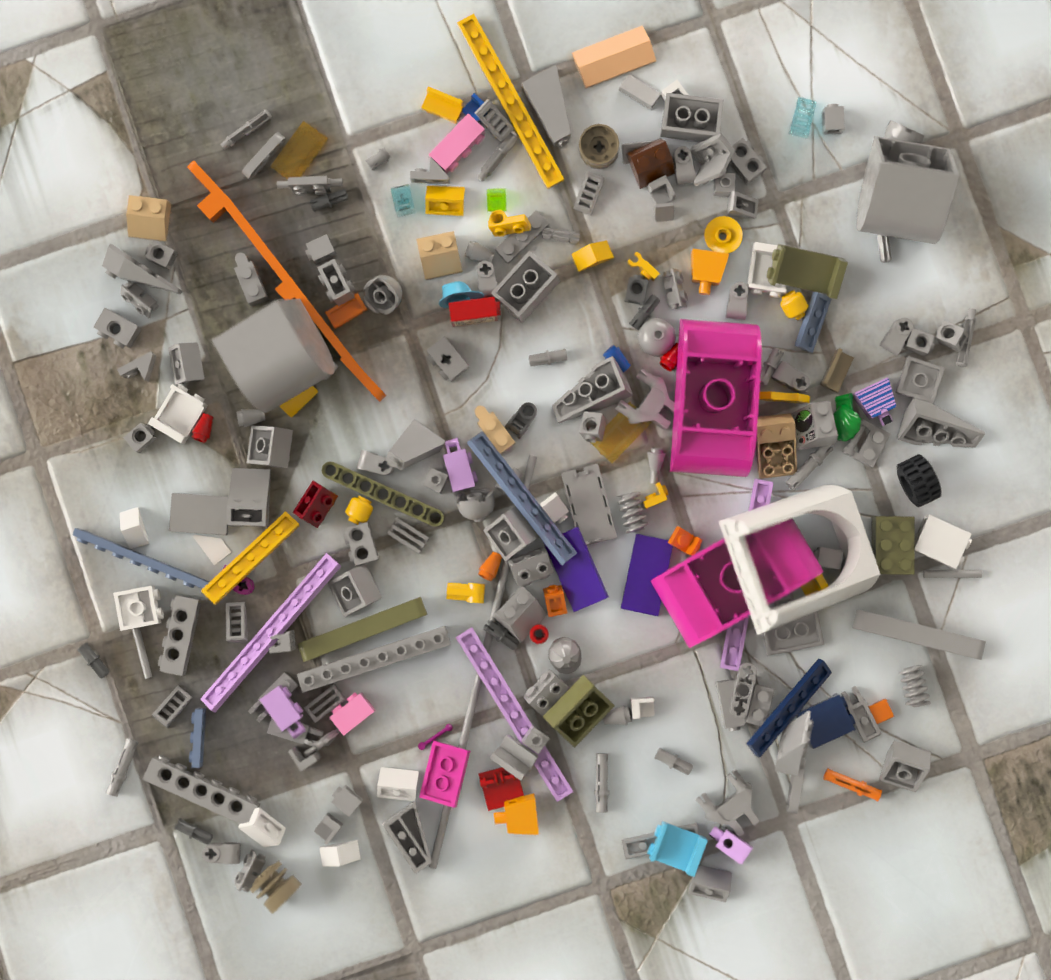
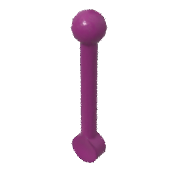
(422, 745)

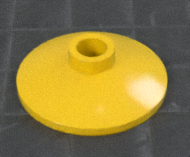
(726, 226)

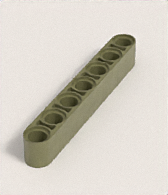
(373, 493)
(362, 629)

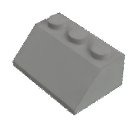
(691, 117)
(525, 286)

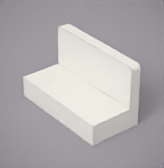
(397, 784)
(263, 829)

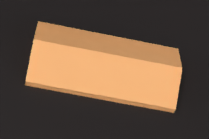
(614, 56)

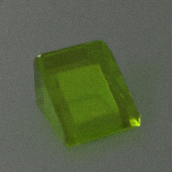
(496, 199)

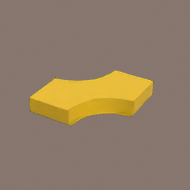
(784, 397)

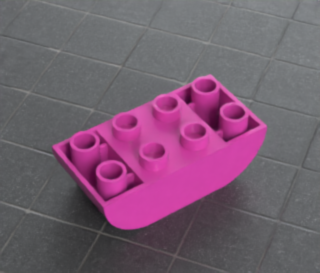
(716, 398)
(706, 591)

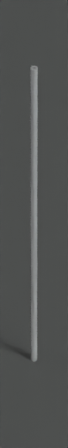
(477, 682)

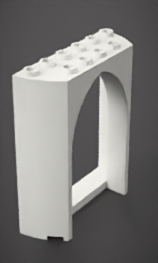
(827, 501)

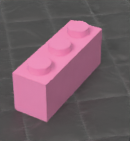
(458, 144)

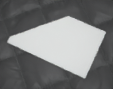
(213, 547)

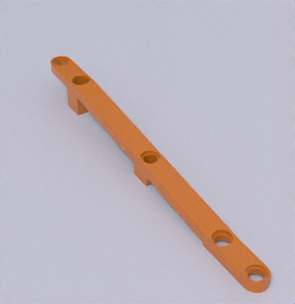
(216, 205)

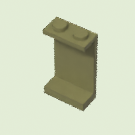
(807, 270)

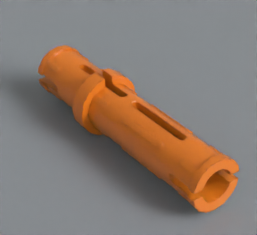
(860, 788)

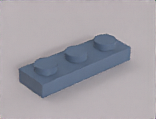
(812, 322)
(197, 737)

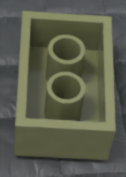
(894, 544)
(578, 711)

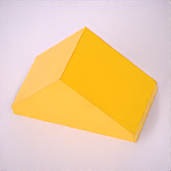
(592, 255)

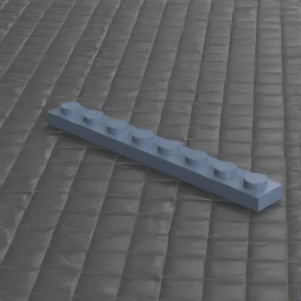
(522, 498)
(137, 558)

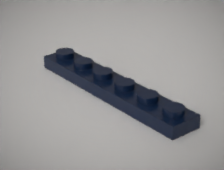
(789, 708)

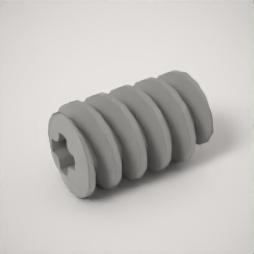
(632, 512)
(914, 683)

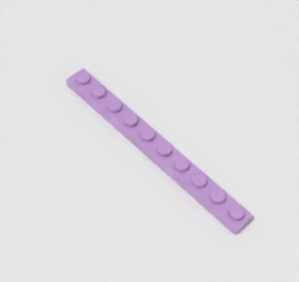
(277, 624)
(736, 633)
(511, 710)

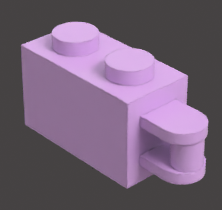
(459, 467)
(284, 710)

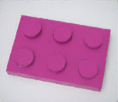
(444, 774)

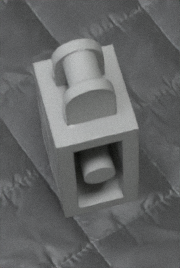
(250, 280)

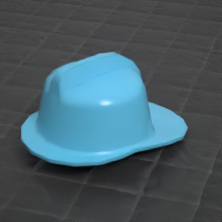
(456, 292)

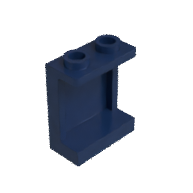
(829, 720)

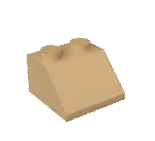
(148, 218)
(439, 255)

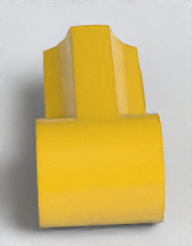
(469, 592)

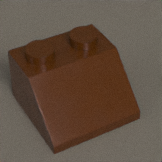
(651, 162)

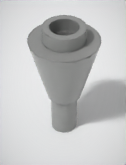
(656, 460)

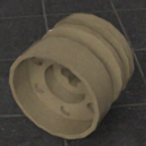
(609, 142)
(275, 886)

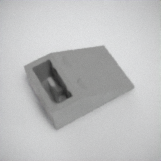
(249, 497)
(794, 745)

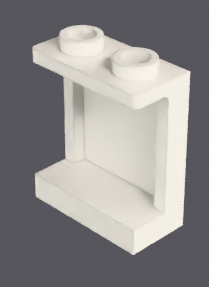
(757, 278)
(179, 413)
(942, 541)

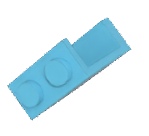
(677, 848)

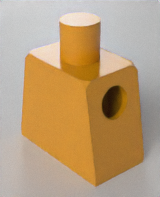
(707, 268)
(519, 815)

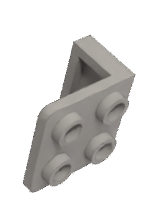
(714, 158)

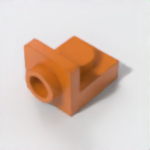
(685, 541)
(555, 600)

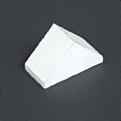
(133, 528)
(340, 853)

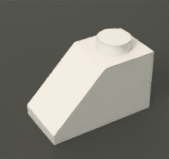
(555, 508)

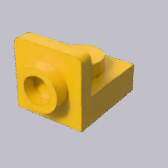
(652, 499)

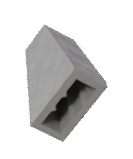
(548, 103)

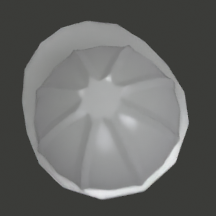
(565, 655)

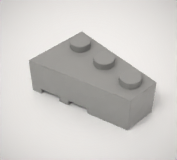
(408, 836)

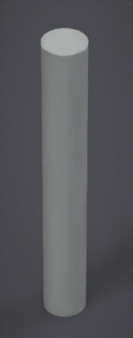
(952, 574)
(142, 652)

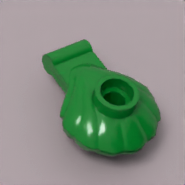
(846, 419)

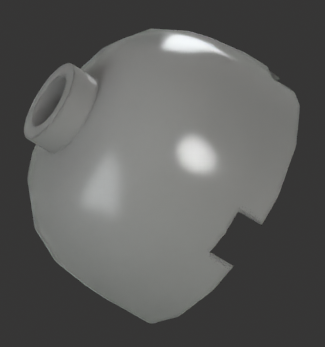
(900, 132)
(383, 294)
(656, 337)
(477, 504)

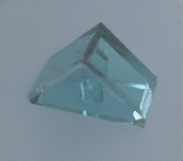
(403, 200)

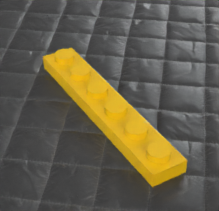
(250, 558)

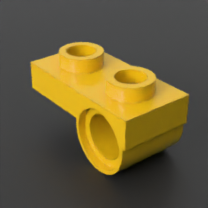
(502, 225)

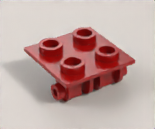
(499, 787)

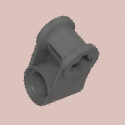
(521, 420)

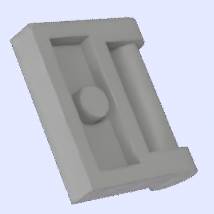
(871, 446)

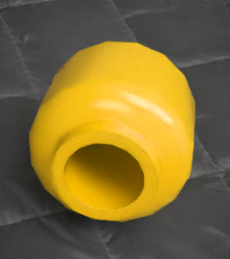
(794, 305)
(359, 510)

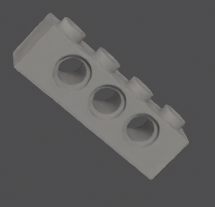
(188, 627)

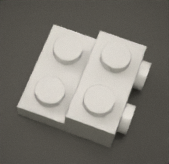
(138, 607)

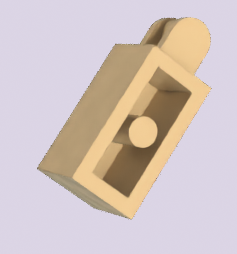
(494, 430)

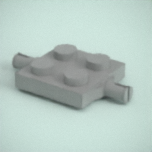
(304, 185)

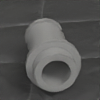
(378, 158)

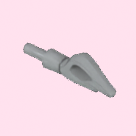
(326, 740)

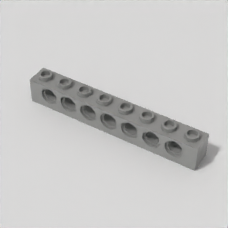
(373, 659)

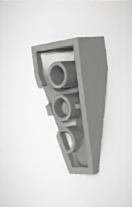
(127, 268)
(595, 391)
(931, 424)

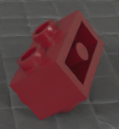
(315, 504)

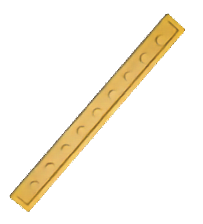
(510, 101)

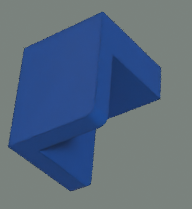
(473, 106)

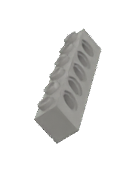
(155, 776)

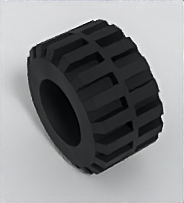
(919, 480)

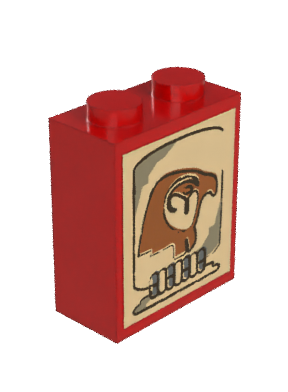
(474, 311)

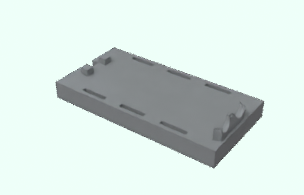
(589, 504)

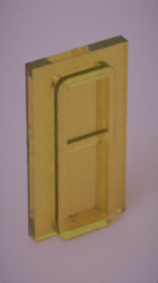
(299, 151)
(619, 436)

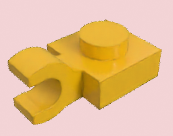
(647, 270)

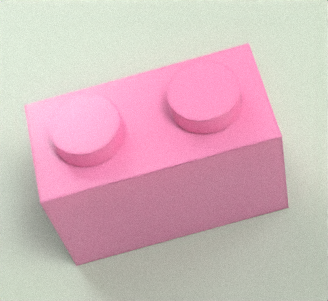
(352, 713)

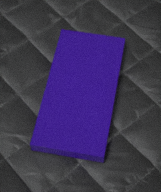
(648, 560)
(579, 574)

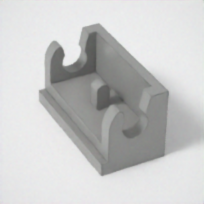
(286, 642)

